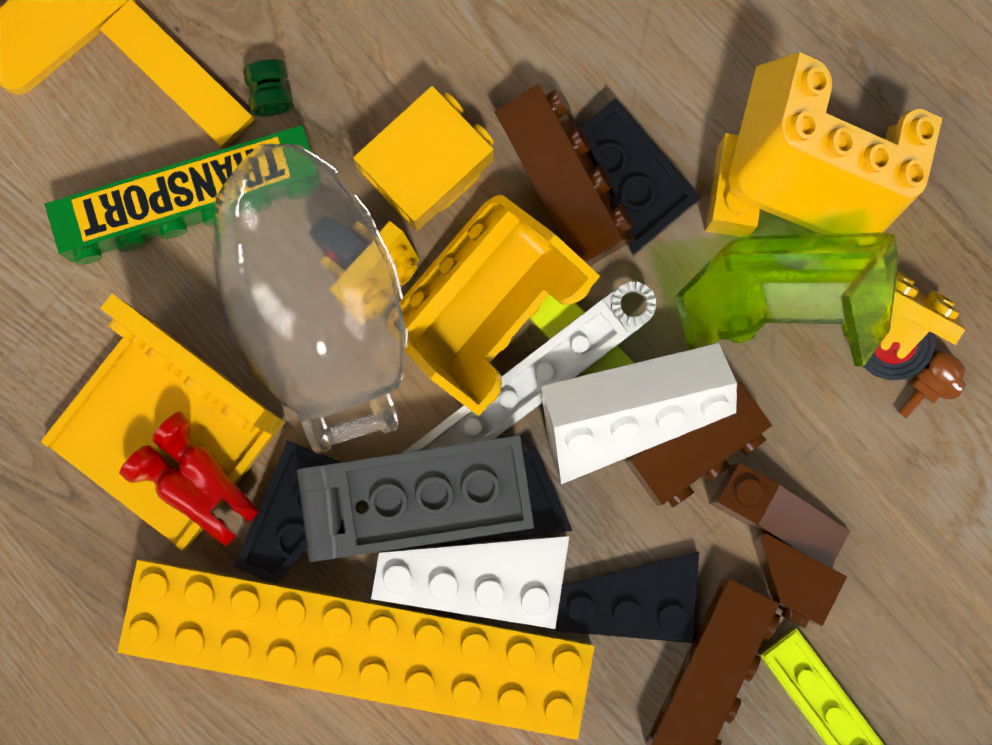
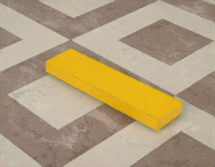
(177, 74)

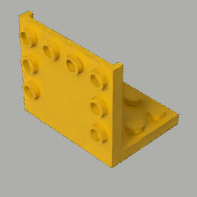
(133, 394)

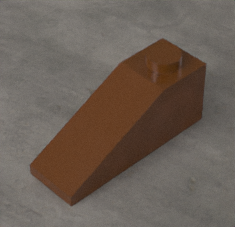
(779, 513)

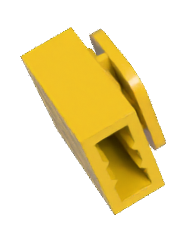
(426, 157)

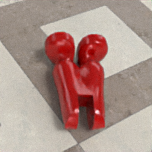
(196, 484)

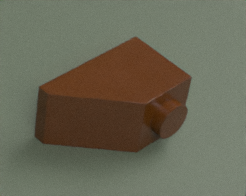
(797, 581)

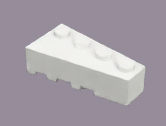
(634, 408)
(485, 580)

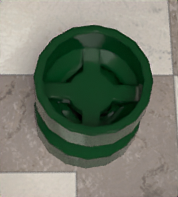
(268, 88)

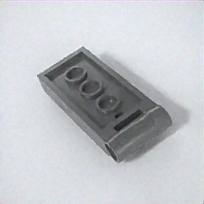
(415, 498)

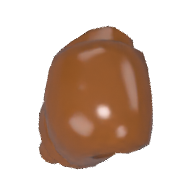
(939, 378)

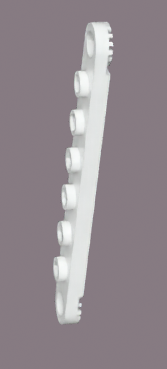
(555, 361)

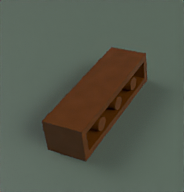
(565, 174)
(715, 667)

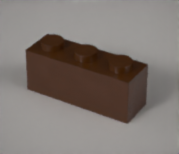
(674, 465)

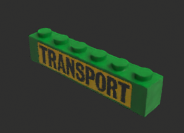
(150, 203)

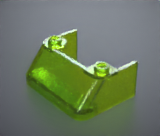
(794, 281)

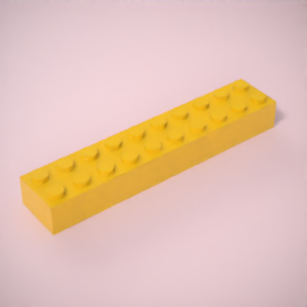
(357, 648)

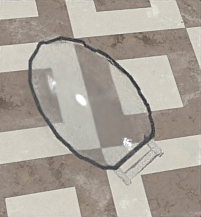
(309, 291)

